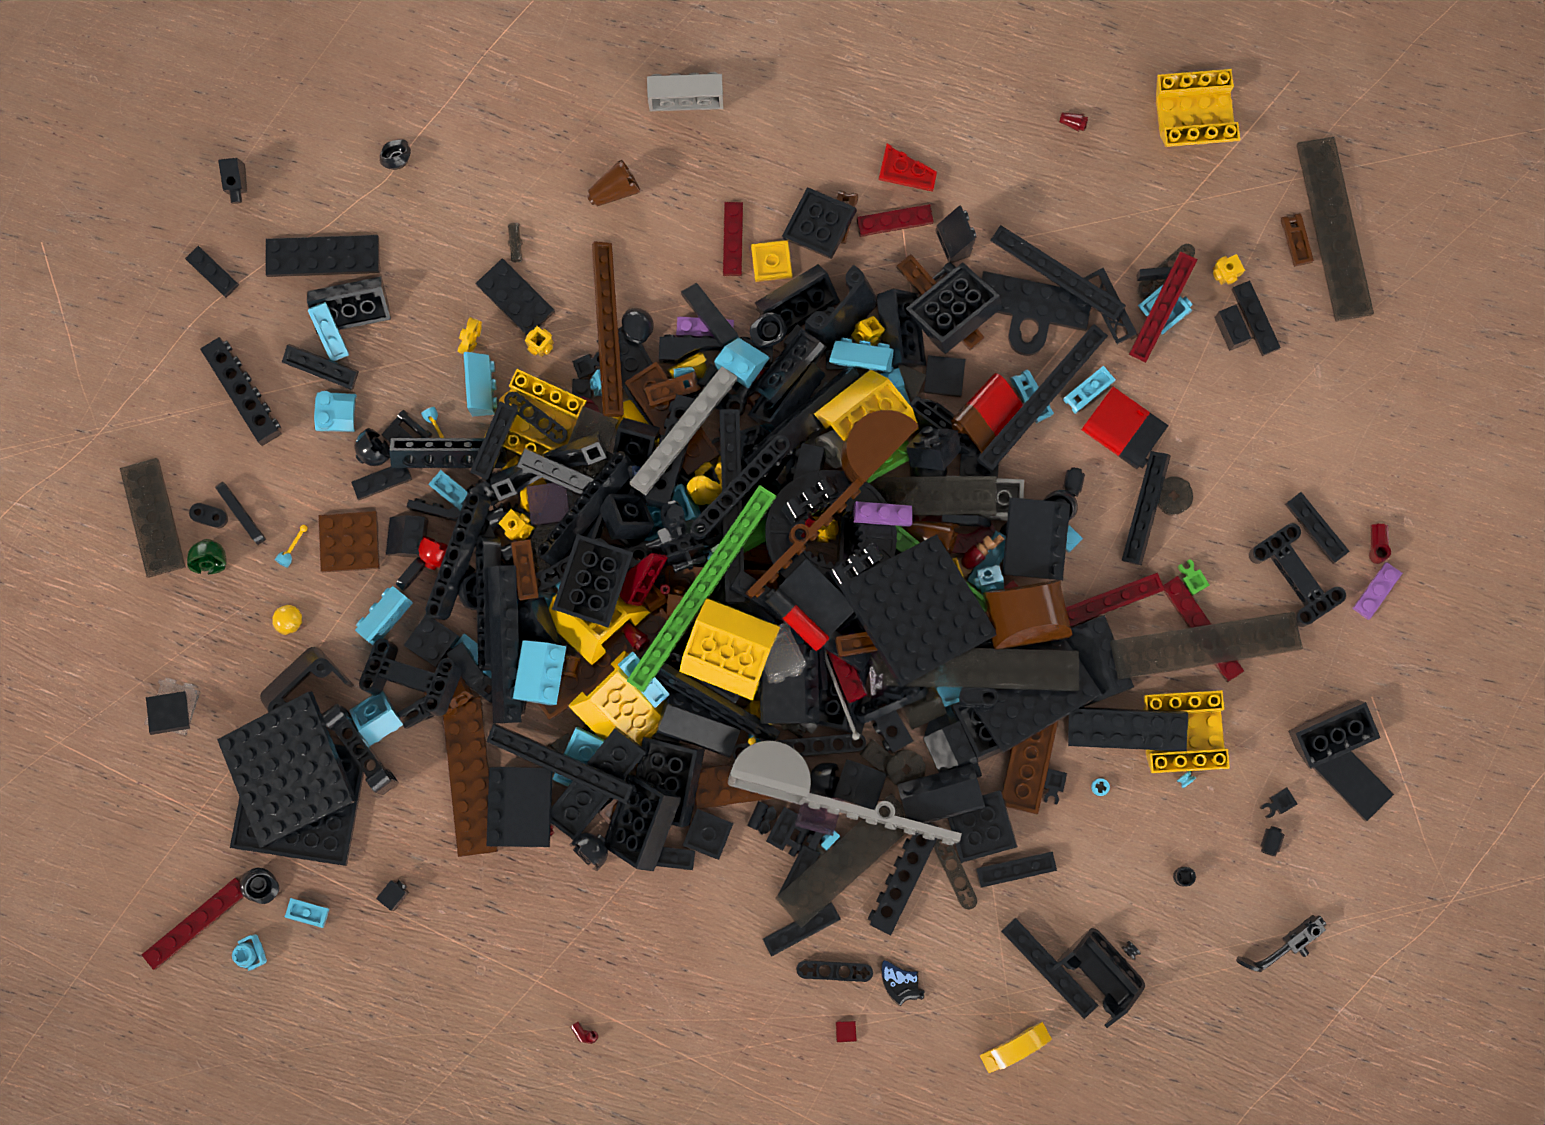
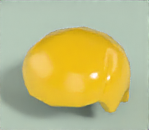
(287, 619)

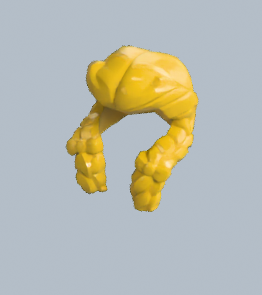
(701, 488)

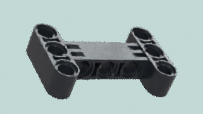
(1297, 575)
(410, 677)
(380, 778)

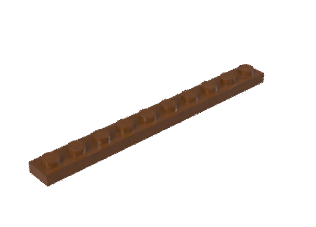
(607, 329)

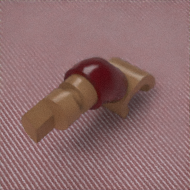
(977, 554)

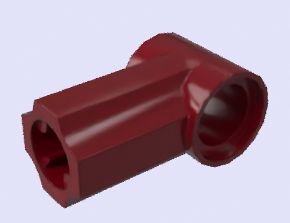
(1379, 541)

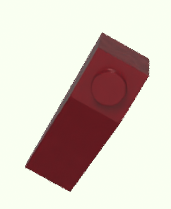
(641, 578)

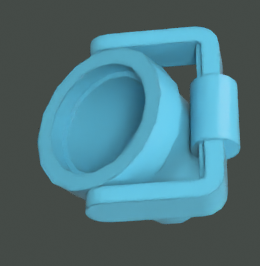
(248, 953)

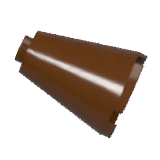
(613, 185)
(926, 529)

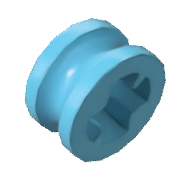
(1186, 779)
(1105, 784)

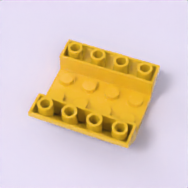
(1196, 108)
(864, 396)
(553, 401)
(588, 636)
(728, 648)
(618, 705)
(1204, 732)

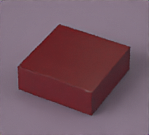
(846, 1031)

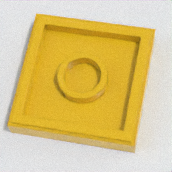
(771, 261)

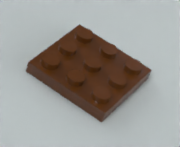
(348, 542)

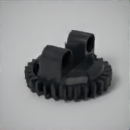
(491, 524)

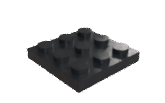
(819, 223)
(984, 829)

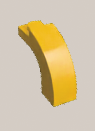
(1016, 1048)

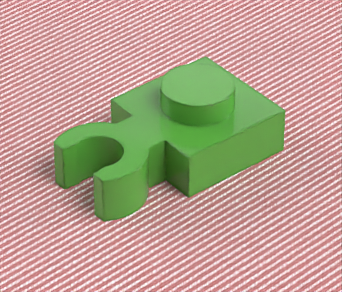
(1194, 580)

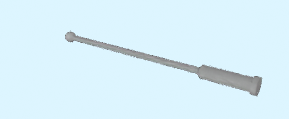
(855, 735)

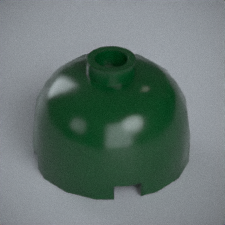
(206, 556)

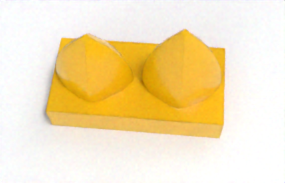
(696, 361)

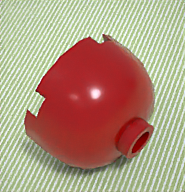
(432, 552)

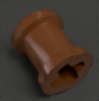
(570, 666)

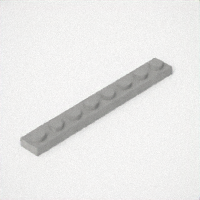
(683, 431)

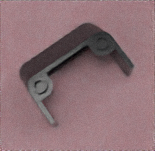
(309, 662)
(1106, 970)

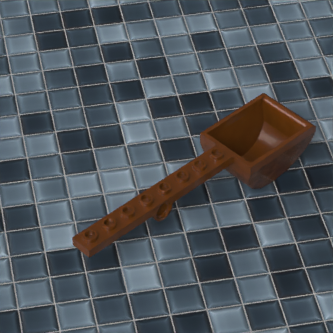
(862, 453)
(1017, 613)

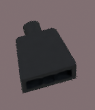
(233, 171)

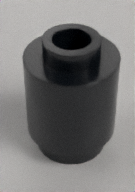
(1074, 481)
(1272, 841)

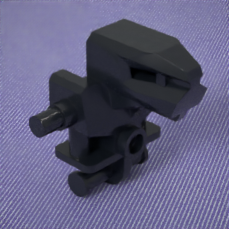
(677, 540)

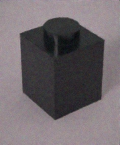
(393, 894)

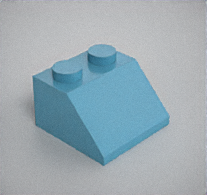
(742, 361)
(375, 718)

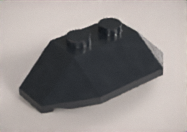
(934, 415)
(949, 743)

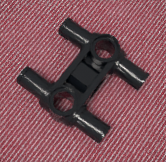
(729, 399)

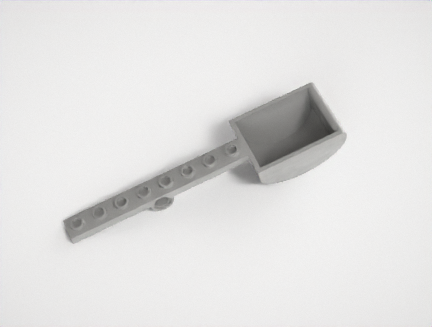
(783, 774)

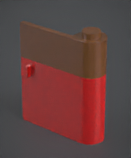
(987, 412)

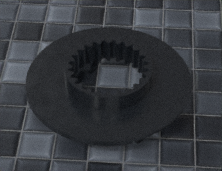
(814, 493)

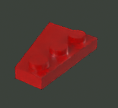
(903, 170)

